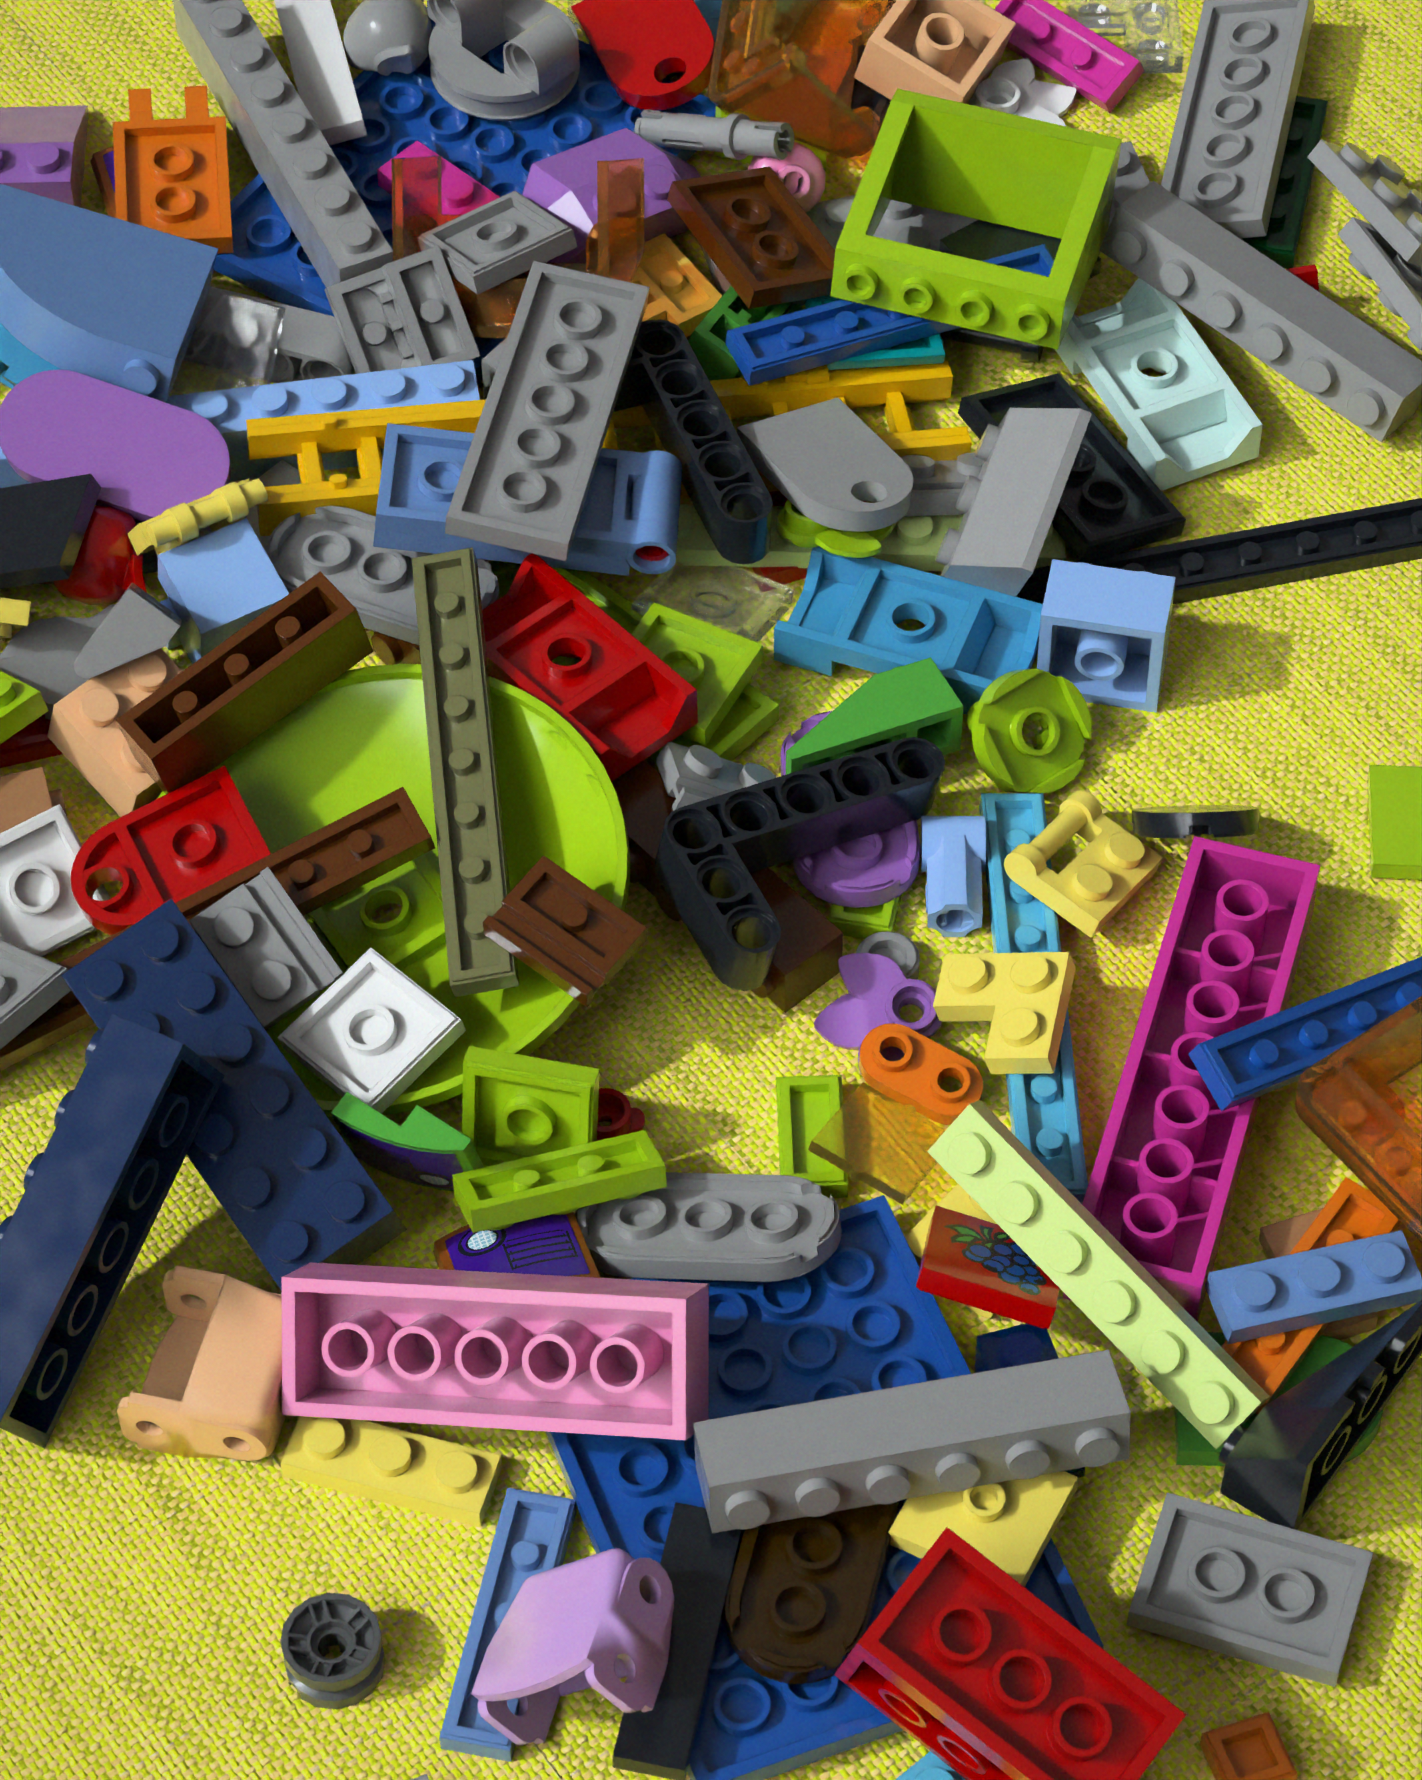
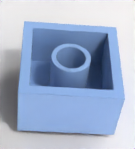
(1107, 632)

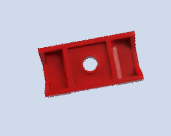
(614, 697)

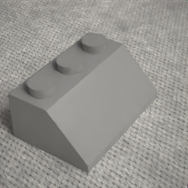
(1013, 497)

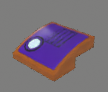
(532, 1246)

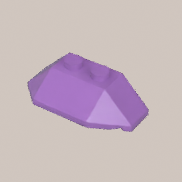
(568, 186)

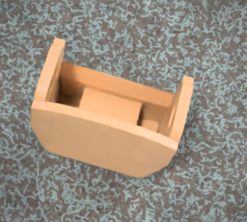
(213, 1374)

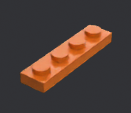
(1347, 1216)

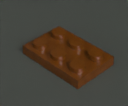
(756, 235)

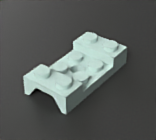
(1173, 422)

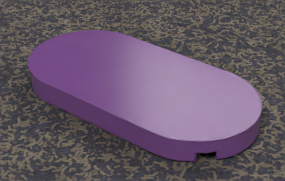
(132, 444)
(861, 870)

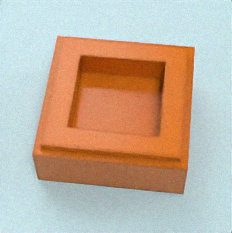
(1248, 1751)

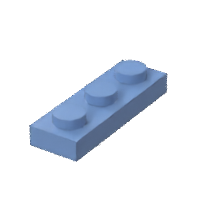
(1314, 1287)

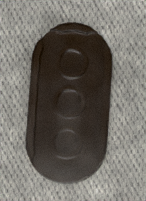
(807, 1591)

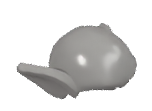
(388, 36)

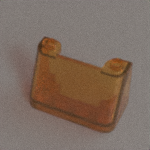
(797, 68)

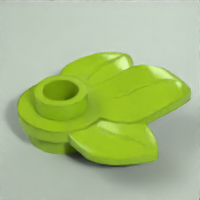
(809, 534)

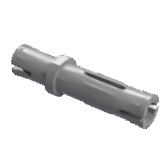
(732, 135)

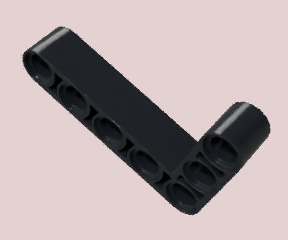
(697, 430)
(721, 840)

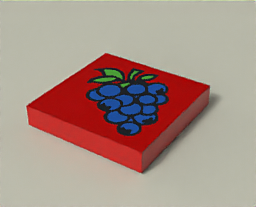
(984, 1269)

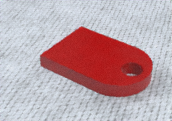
(645, 43)
(166, 851)

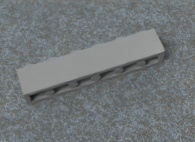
(1265, 310)
(911, 1441)

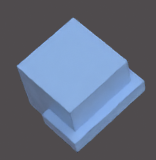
(217, 586)

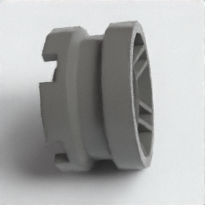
(306, 1640)

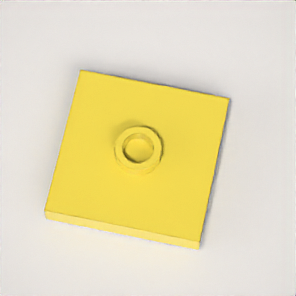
(1001, 1520)

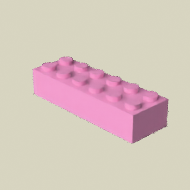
(496, 1350)

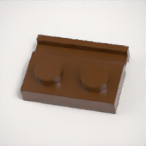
(565, 930)

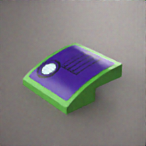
(418, 1151)

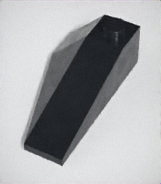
(1312, 1429)

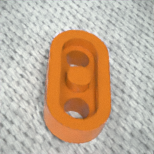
(917, 1074)

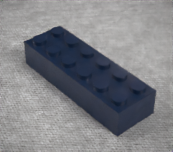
(264, 1137)
(91, 1212)

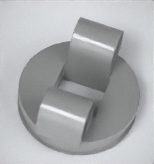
(538, 57)

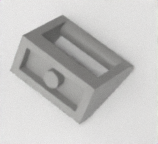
(129, 631)

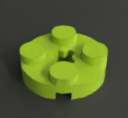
(998, 725)

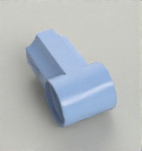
(953, 863)

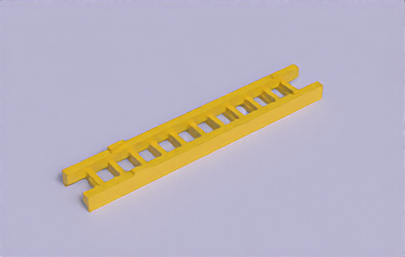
(365, 430)

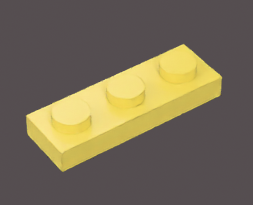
(393, 1467)

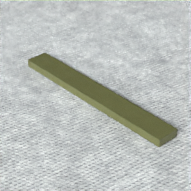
(463, 768)

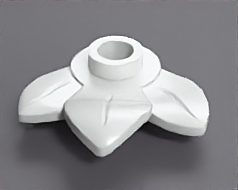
(1016, 92)

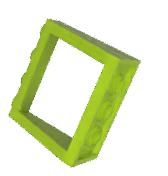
(986, 170)

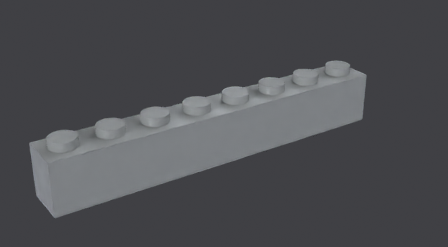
(282, 139)

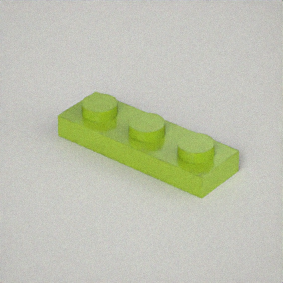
(559, 1181)

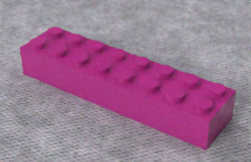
(1167, 1146)

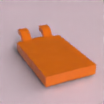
(174, 170)

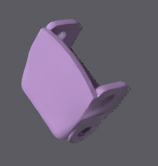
(578, 1632)

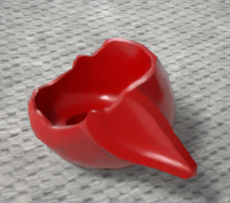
(105, 560)

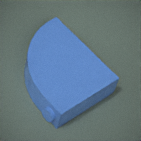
(100, 291)

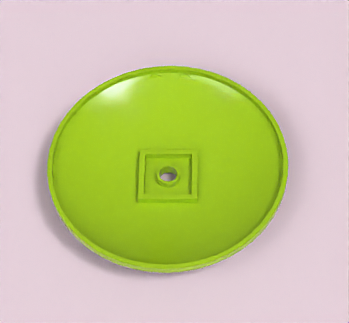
(370, 739)

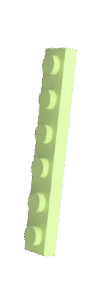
(1098, 1274)

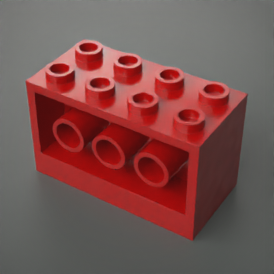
(1003, 1678)

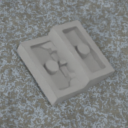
(402, 315)

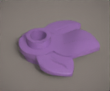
(874, 998)

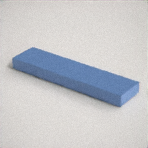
(527, 1541)

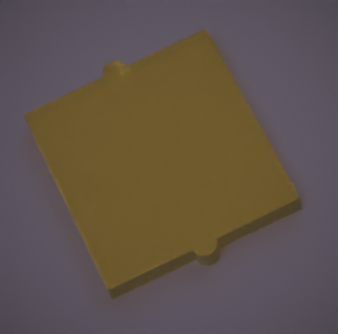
(879, 1143)

